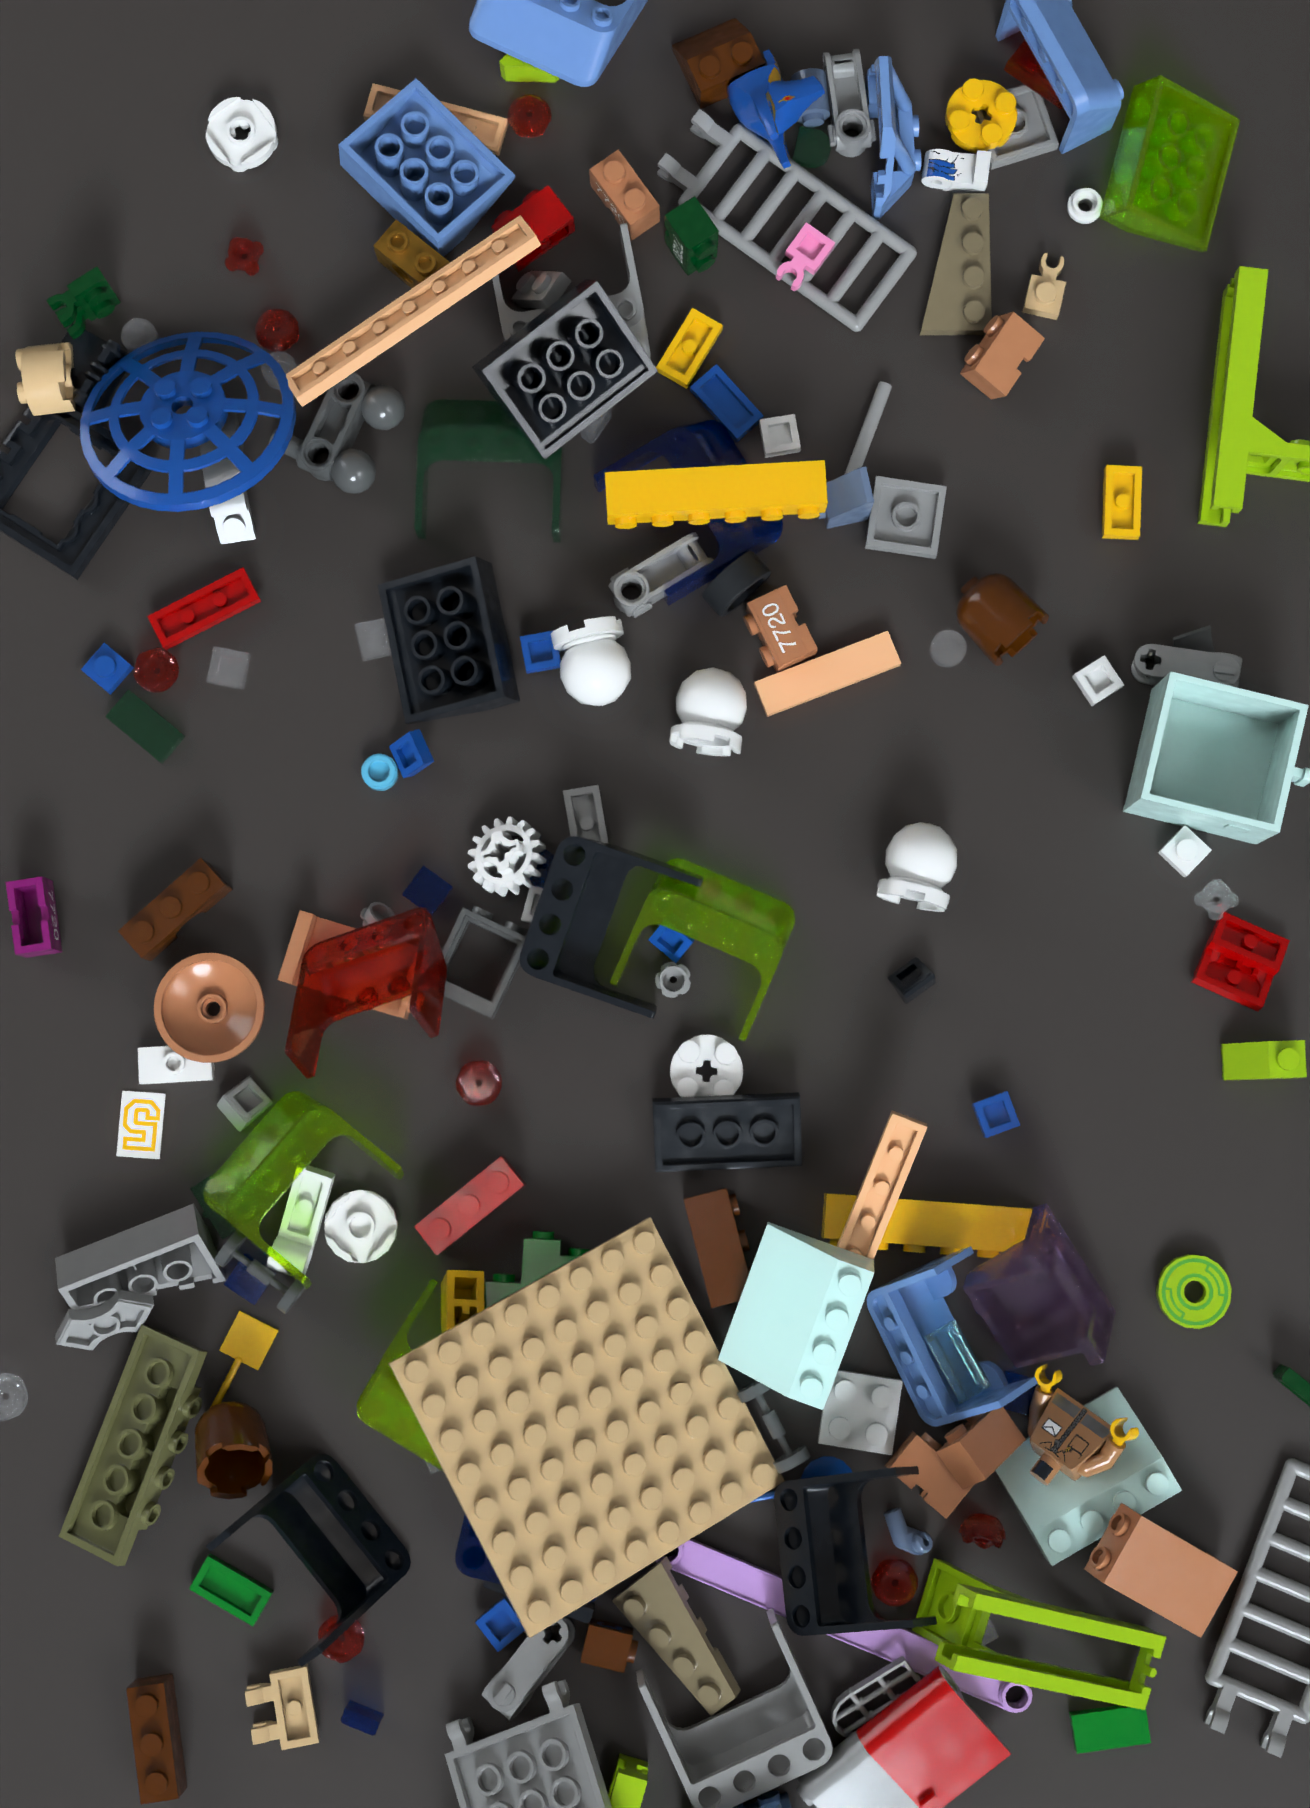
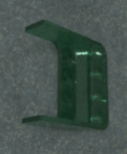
(477, 434)

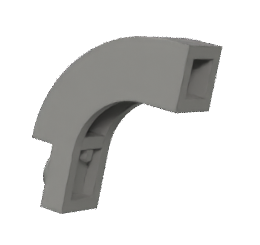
(233, 516)

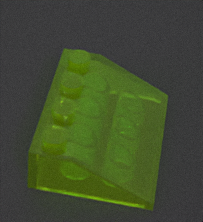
(1169, 165)

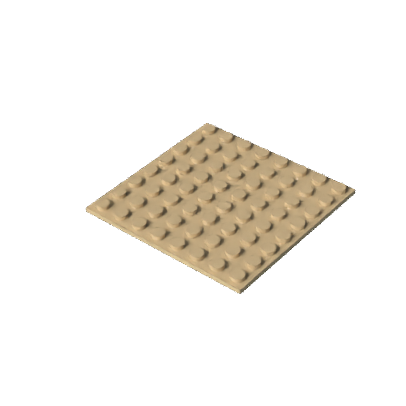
(587, 1425)

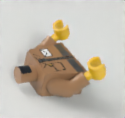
(1070, 1434)

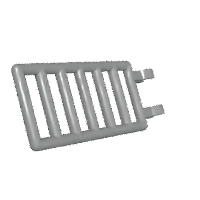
(706, 128)
(1228, 1687)

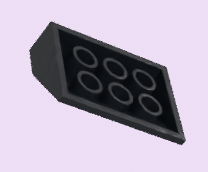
(565, 367)
(448, 641)

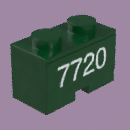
(691, 236)

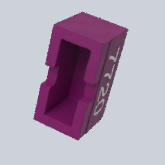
(34, 917)

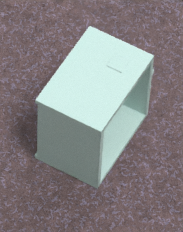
(1217, 758)

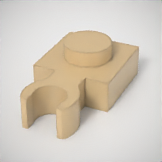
(1044, 291)

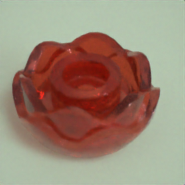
(529, 126)
(284, 337)
(146, 664)
(467, 1085)
(982, 1530)
(894, 1570)
(347, 1649)

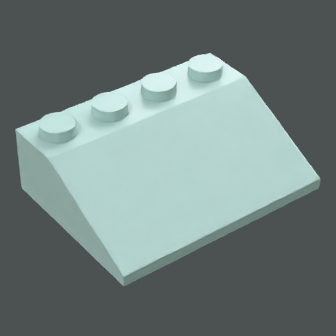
(797, 1314)
(1077, 1512)

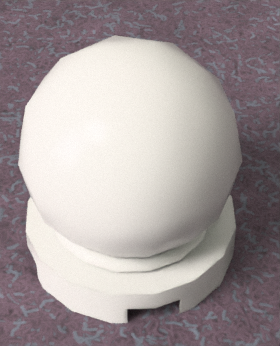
(593, 664)
(710, 709)
(920, 864)

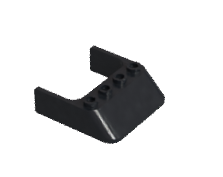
(577, 912)
(335, 1539)
(827, 1555)

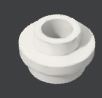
(1087, 196)

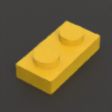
(689, 348)
(1122, 502)

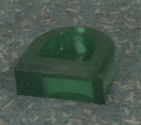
(811, 148)

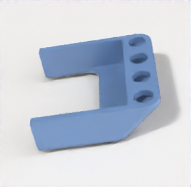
(556, 36)

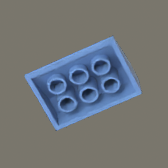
(425, 167)

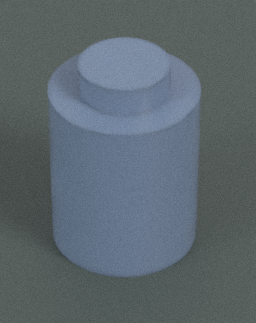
(819, 109)

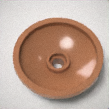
(184, 1002)

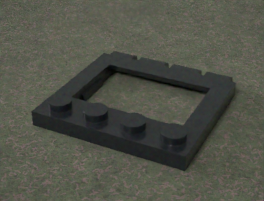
(91, 523)

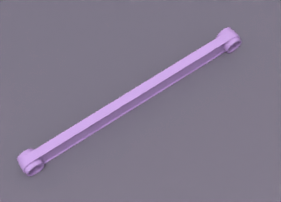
(766, 1591)

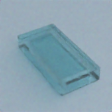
(957, 1361)

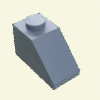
(848, 499)

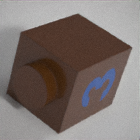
(609, 1645)

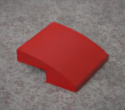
(1240, 961)

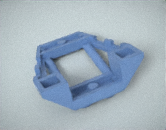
(897, 130)

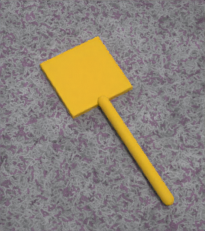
(246, 1343)

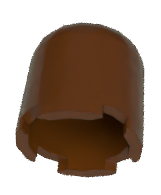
(998, 615)
(232, 1450)

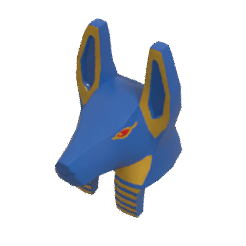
(770, 104)

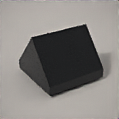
(912, 980)

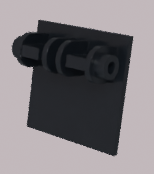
(91, 360)

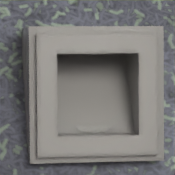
(244, 1103)

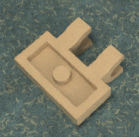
(293, 1706)

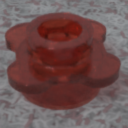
(244, 246)

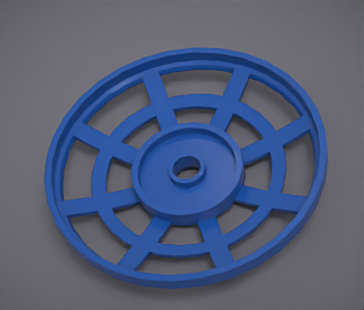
(192, 428)

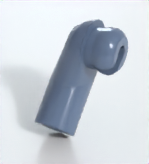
(905, 1537)

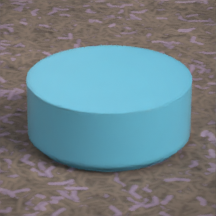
(379, 772)

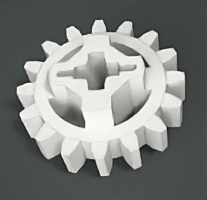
(506, 856)

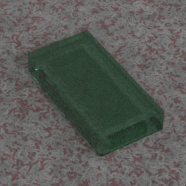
(145, 726)

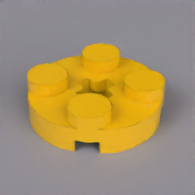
(977, 96)

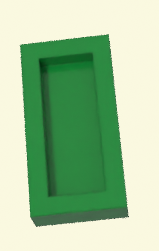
(231, 1589)
(1109, 1728)

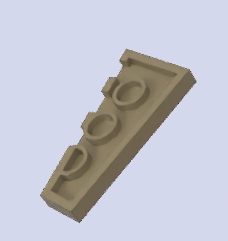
(962, 277)
(668, 1624)

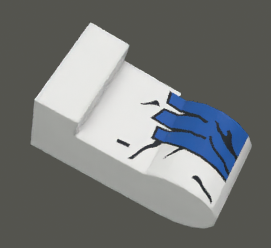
(956, 170)

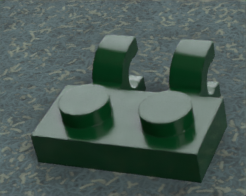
(86, 298)

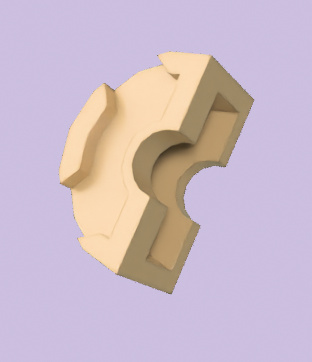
(46, 378)

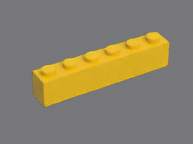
(716, 493)
(936, 1224)

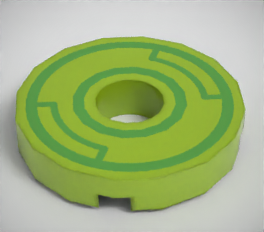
(1215, 1295)

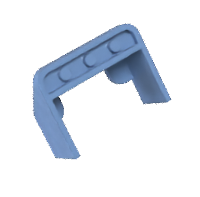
(1069, 64)
(910, 1310)

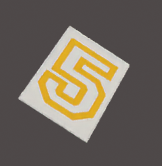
(141, 1124)

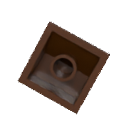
(717, 59)

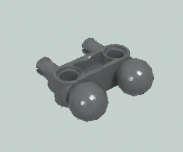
(337, 429)

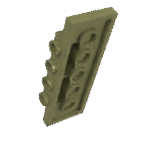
(136, 1446)

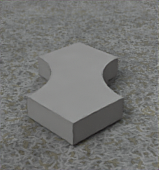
(119, 1314)

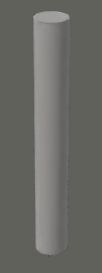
(869, 426)

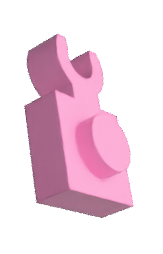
(806, 253)

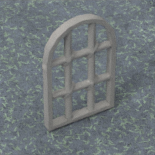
(859, 1703)

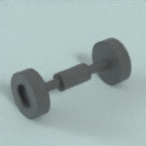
(259, 1271)
(791, 1457)

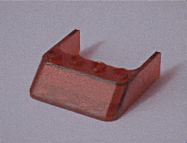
(363, 972)

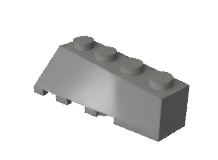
(140, 1260)

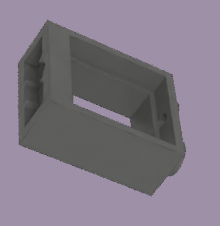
(509, 932)

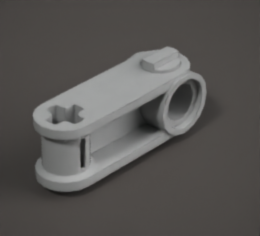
(848, 104)
(658, 574)
(1210, 666)
(527, 1668)

